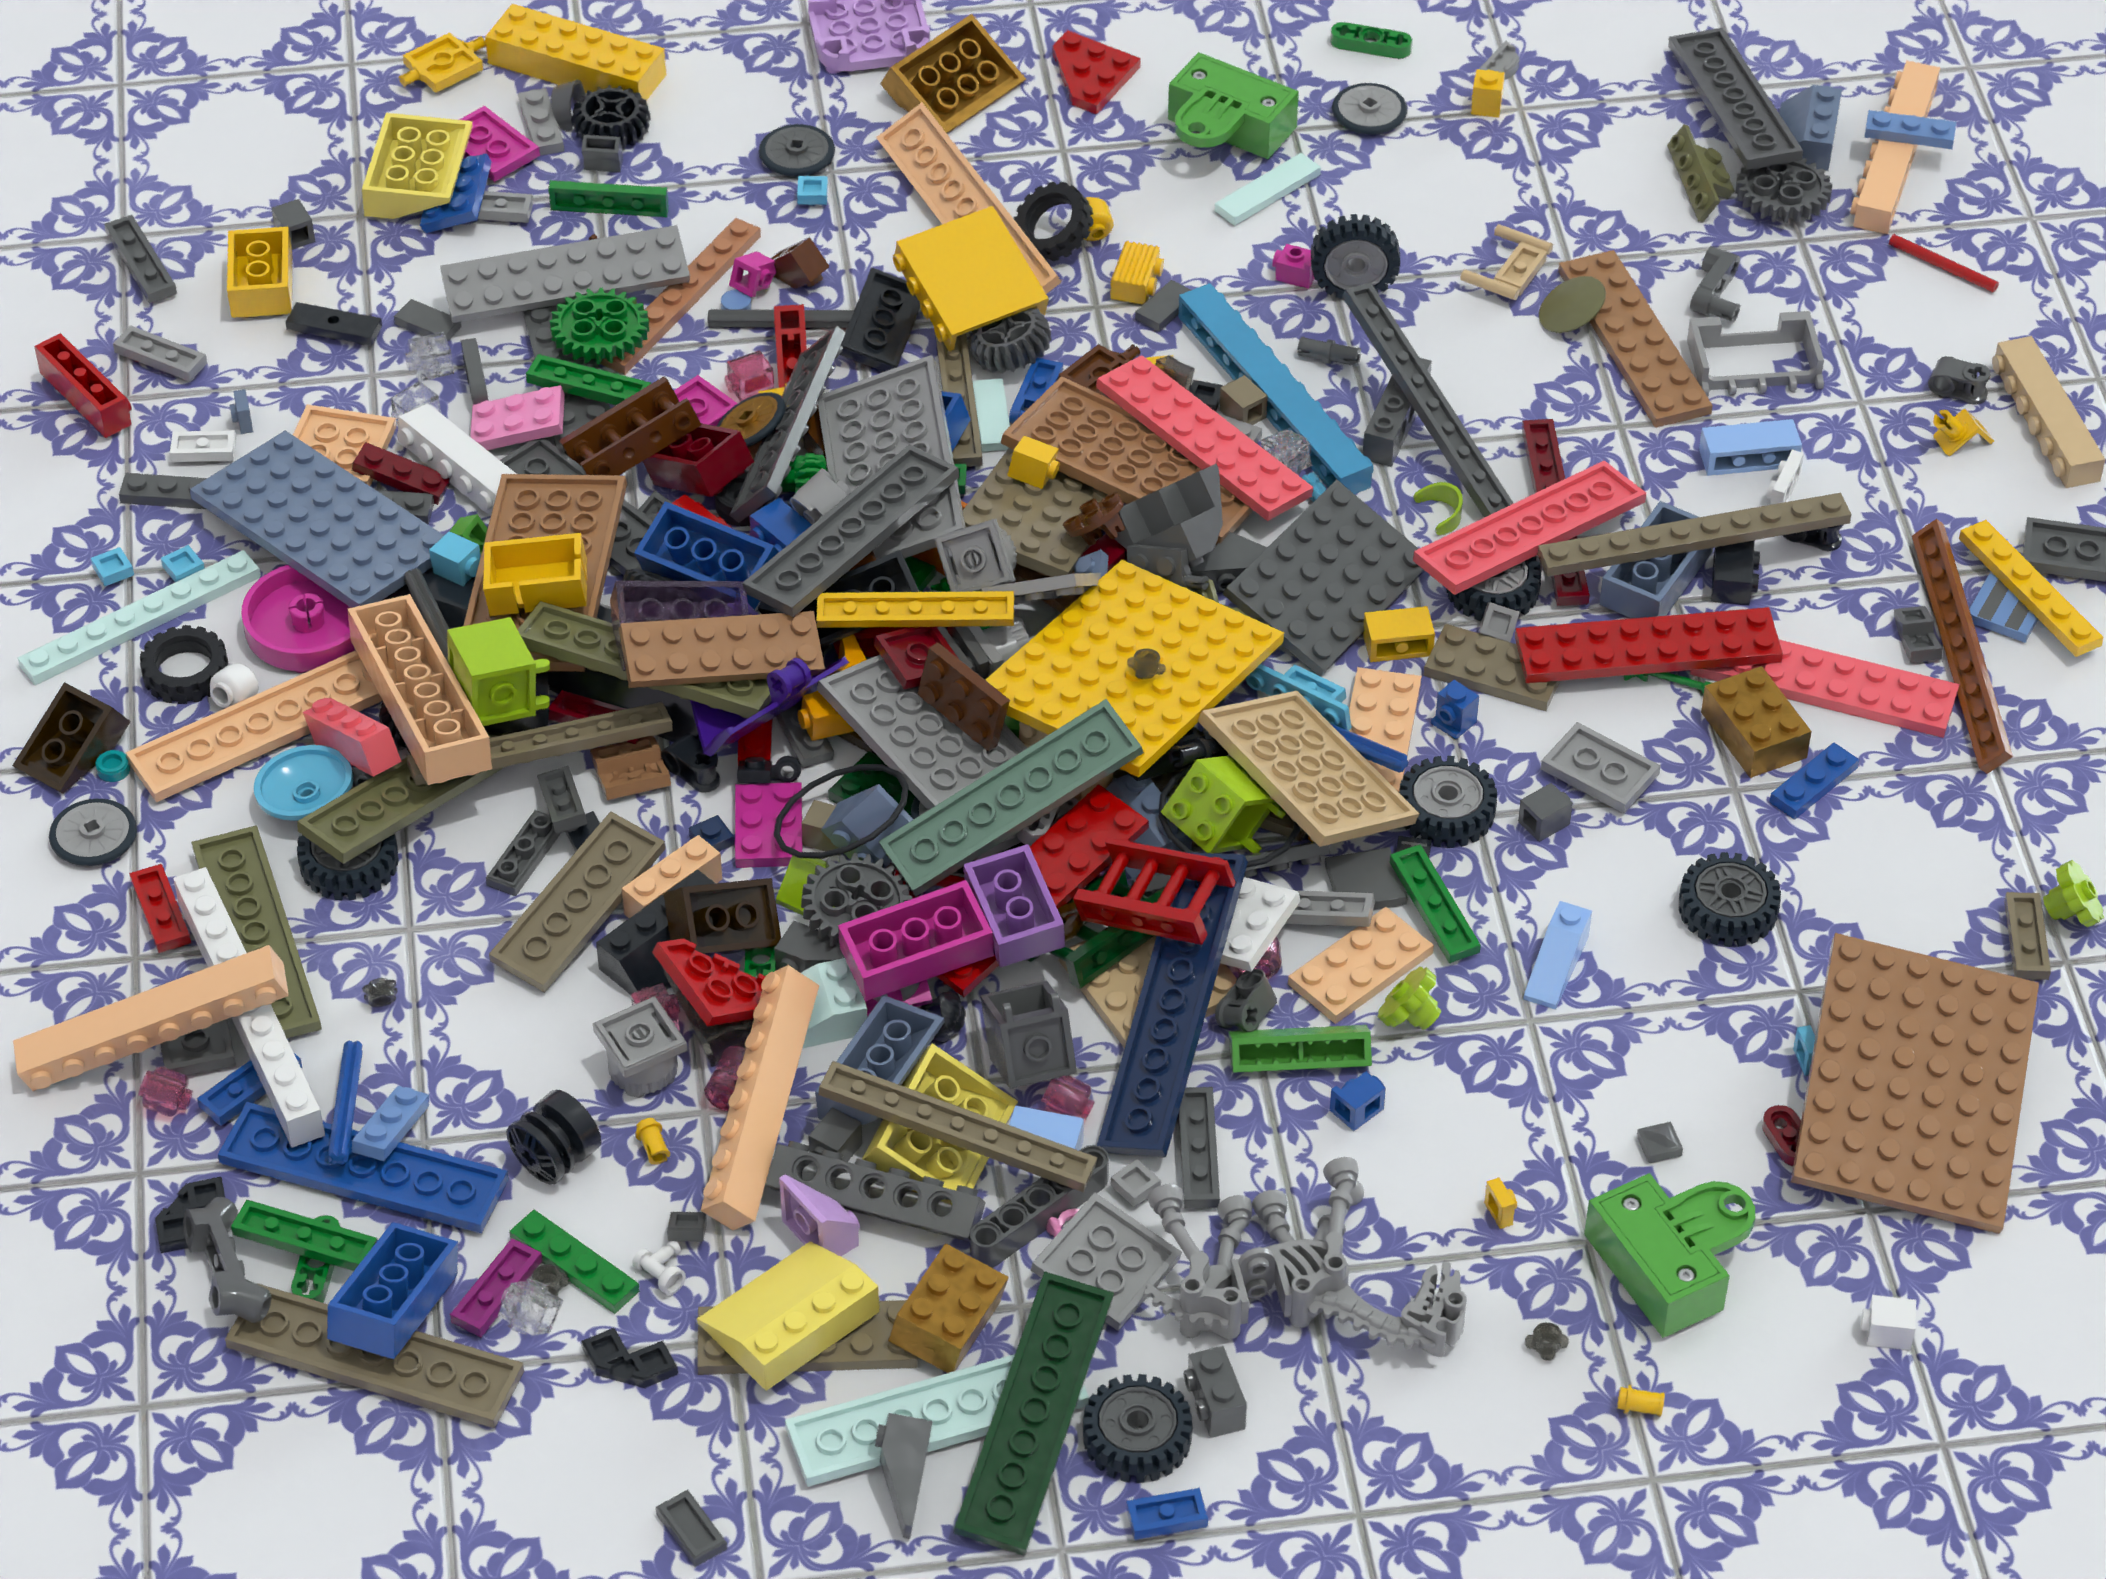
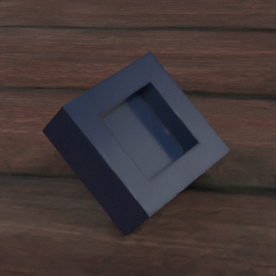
(714, 832)

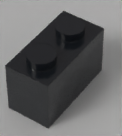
(1733, 573)

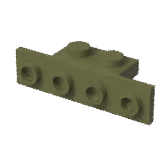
(1700, 172)

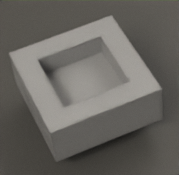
(1498, 622)
(1135, 1182)

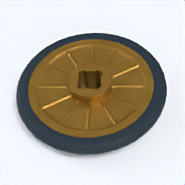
(755, 416)

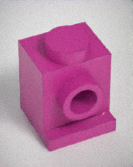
(1294, 266)
(759, 276)

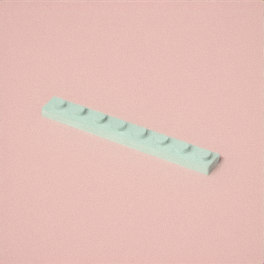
(138, 617)

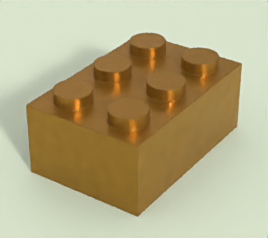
(1756, 721)
(948, 1309)

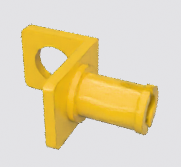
(1957, 430)

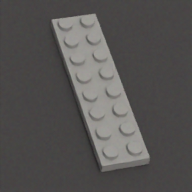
(552, 273)

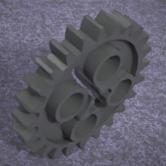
(1774, 195)
(848, 892)

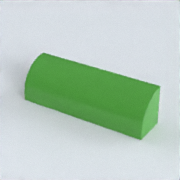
(1300, 1048)

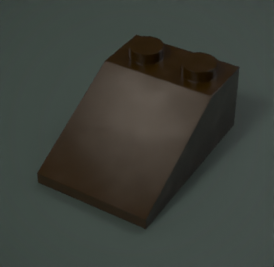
(70, 738)
(724, 916)

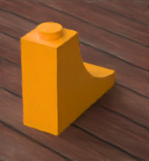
(816, 713)

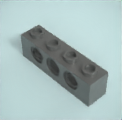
(1389, 423)

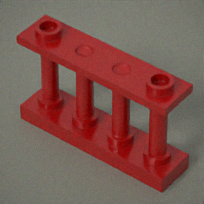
(1155, 917)

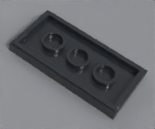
(881, 322)

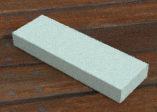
(991, 413)

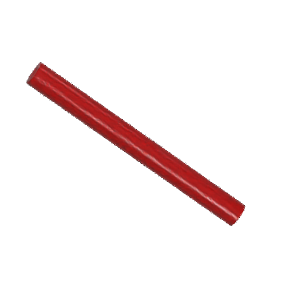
(1943, 263)

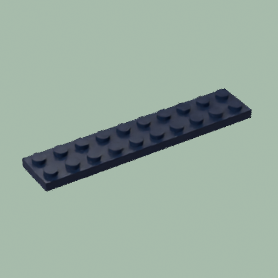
(1168, 1026)

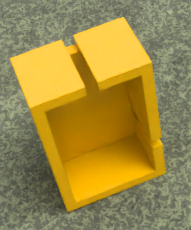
(535, 570)

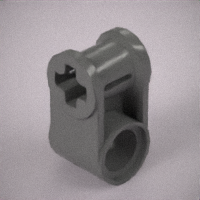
(1958, 378)
(1246, 1002)

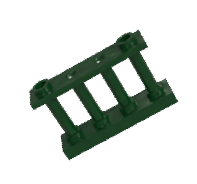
(1101, 948)

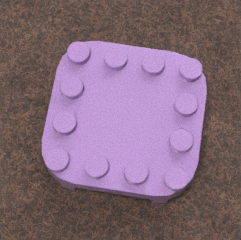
(866, 32)

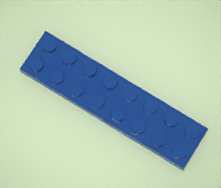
(407, 1181)

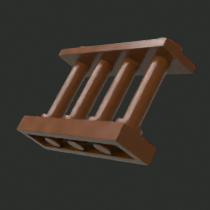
(631, 430)

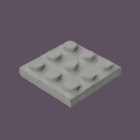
(1049, 587)
(1110, 1253)

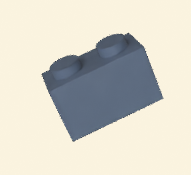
(861, 816)

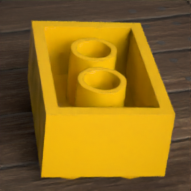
(259, 272)

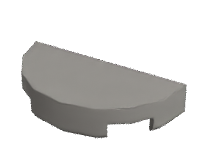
(1503, 60)

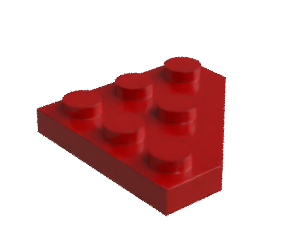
(1092, 70)
(710, 984)

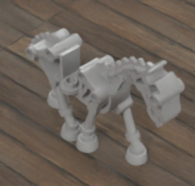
(1306, 1273)

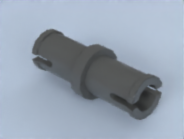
(1329, 351)

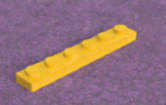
(2031, 588)
(915, 609)

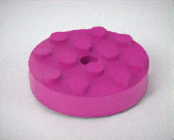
(278, 626)

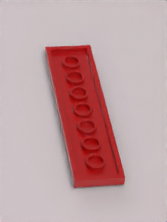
(1648, 645)
(1068, 860)

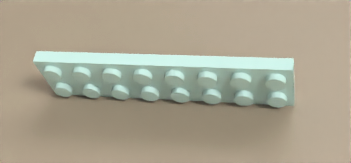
(843, 1436)

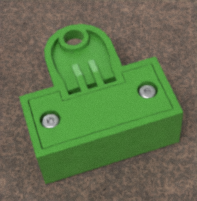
(1230, 107)
(1668, 1245)

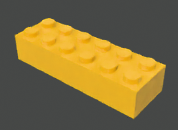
(572, 51)

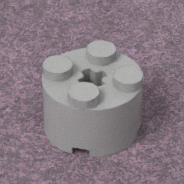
(818, 496)

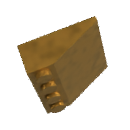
(953, 75)

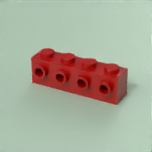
(83, 385)

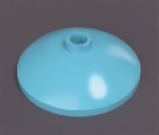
(302, 781)

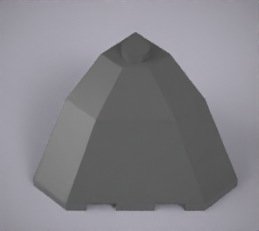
(1177, 516)

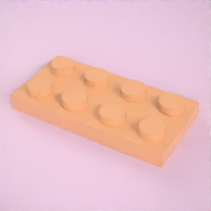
(1360, 965)

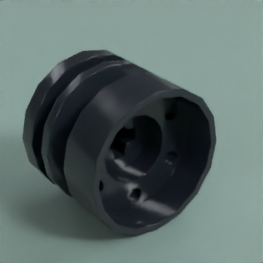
(553, 1136)

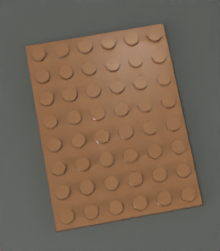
(1916, 1083)

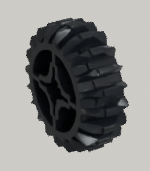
(612, 114)

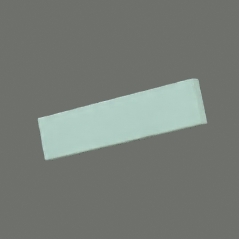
(1267, 189)

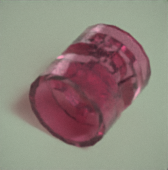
(724, 1077)

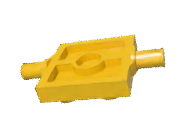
(442, 62)

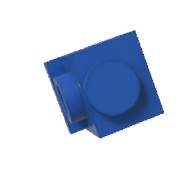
(1456, 709)
(1358, 1100)

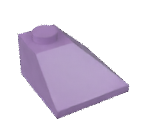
(817, 1217)

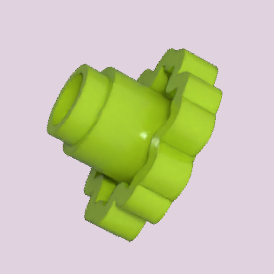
(2074, 896)
(1411, 1001)

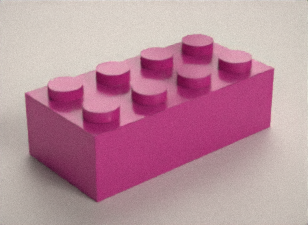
(915, 940)

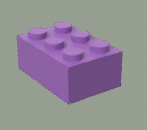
(1016, 905)

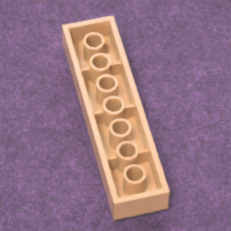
(419, 689)

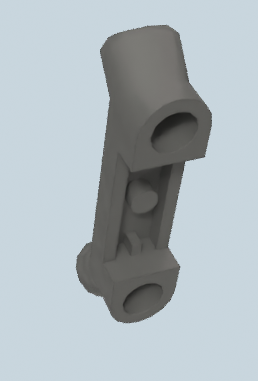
(230, 1292)

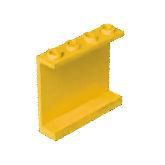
(968, 274)

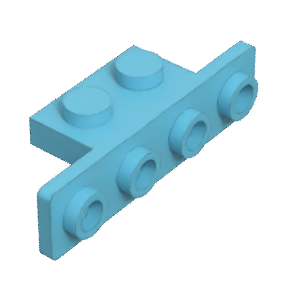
(1319, 692)

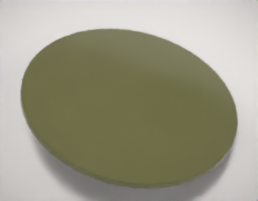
(1572, 304)

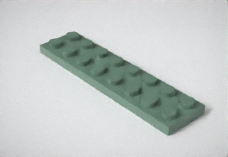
(1011, 797)

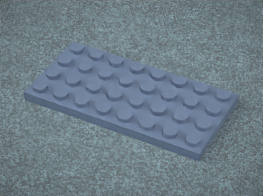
(319, 520)

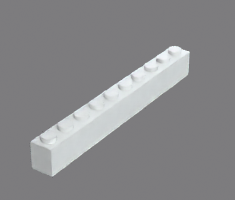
(259, 1027)

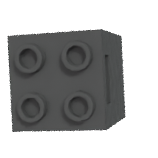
(1028, 1034)

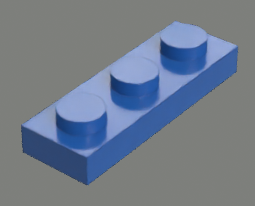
(1814, 780)
(232, 1093)

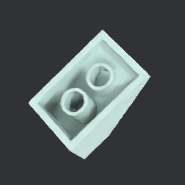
(838, 1004)

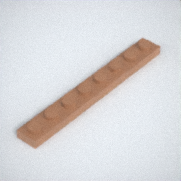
(680, 298)

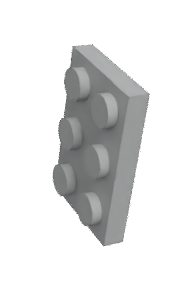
(1600, 767)

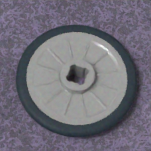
(1369, 108)
(92, 832)

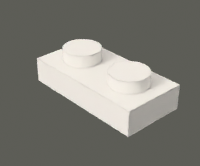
(203, 446)
(1787, 475)

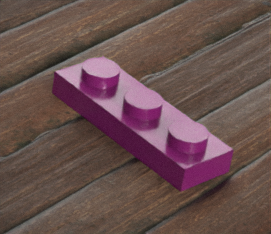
(483, 1301)

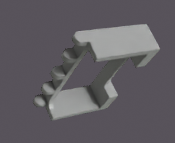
(1791, 328)

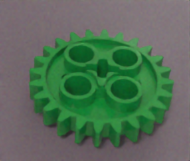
(599, 325)

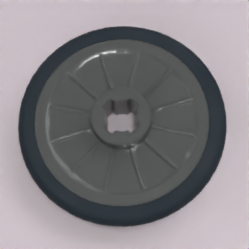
(796, 150)

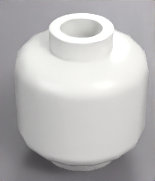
(233, 685)

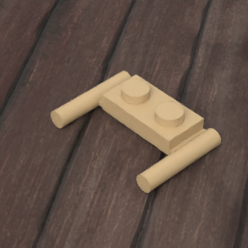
(1518, 268)

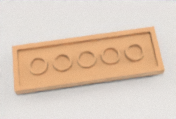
(1385, 712)

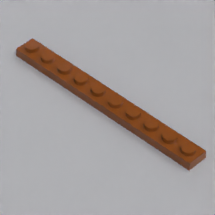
(1962, 647)

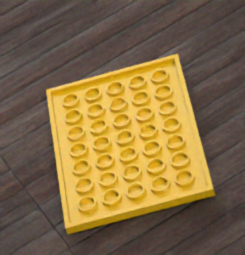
(1087, 648)

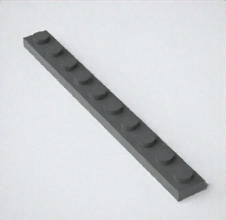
(1427, 399)
(175, 492)

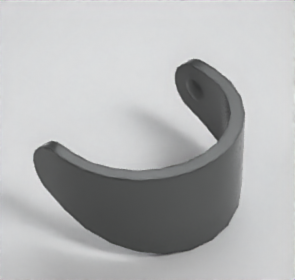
(561, 102)

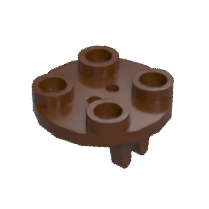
(1095, 516)

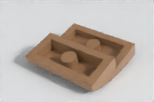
(630, 768)

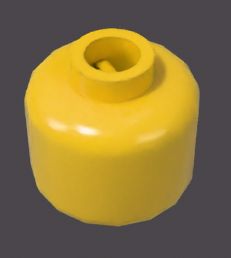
(1102, 219)

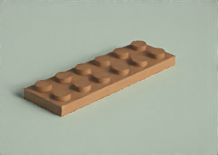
(718, 648)

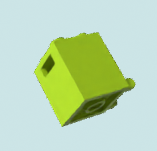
(496, 670)
(1220, 806)

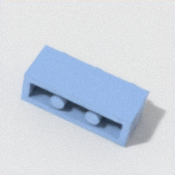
(1747, 446)

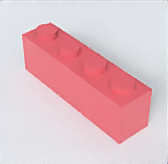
(356, 736)

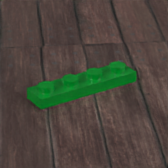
(608, 198)
(583, 380)
(1435, 903)
(302, 1235)
(581, 1264)

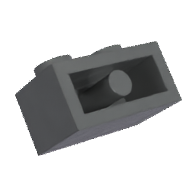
(1216, 1391)

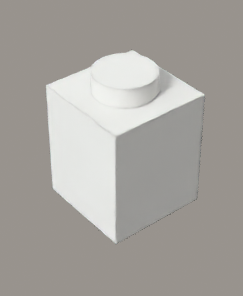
(1890, 1322)

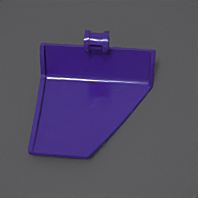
(786, 687)

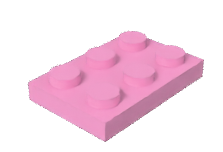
(518, 418)

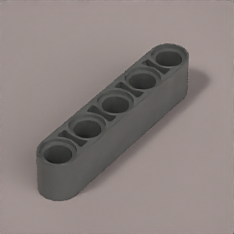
(1028, 1213)

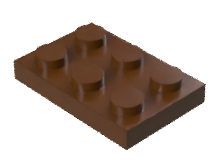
(963, 697)

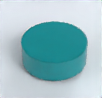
(112, 766)

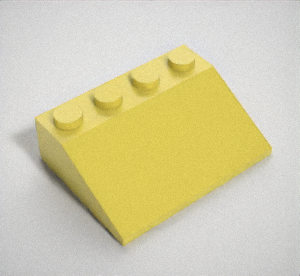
(414, 164)
(922, 1155)
(792, 1313)

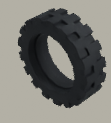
(1075, 230)
(181, 641)

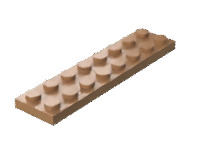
(1640, 343)

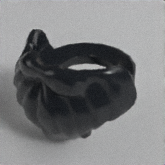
(953, 1015)

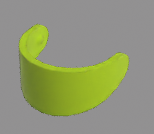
(1445, 493)

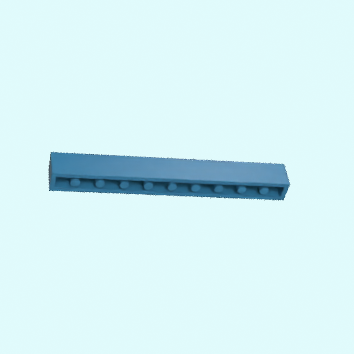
(1288, 402)

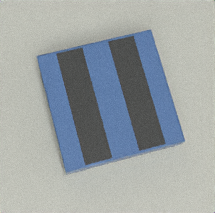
(2002, 611)

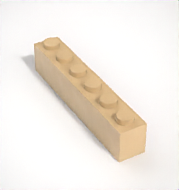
(2048, 412)

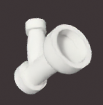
(669, 1278)

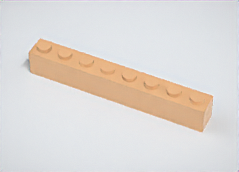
(1891, 159)
(150, 1018)
(759, 1098)

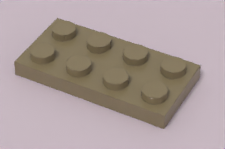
(1485, 667)

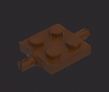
(1096, 364)

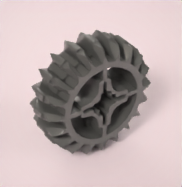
(1011, 341)

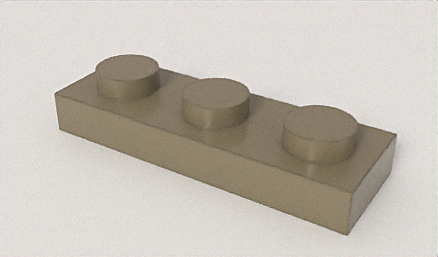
(2027, 935)

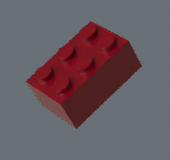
(700, 461)

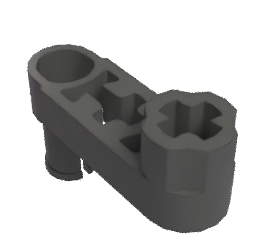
(1721, 269)

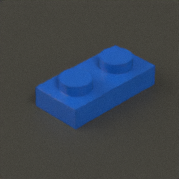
(1167, 1513)

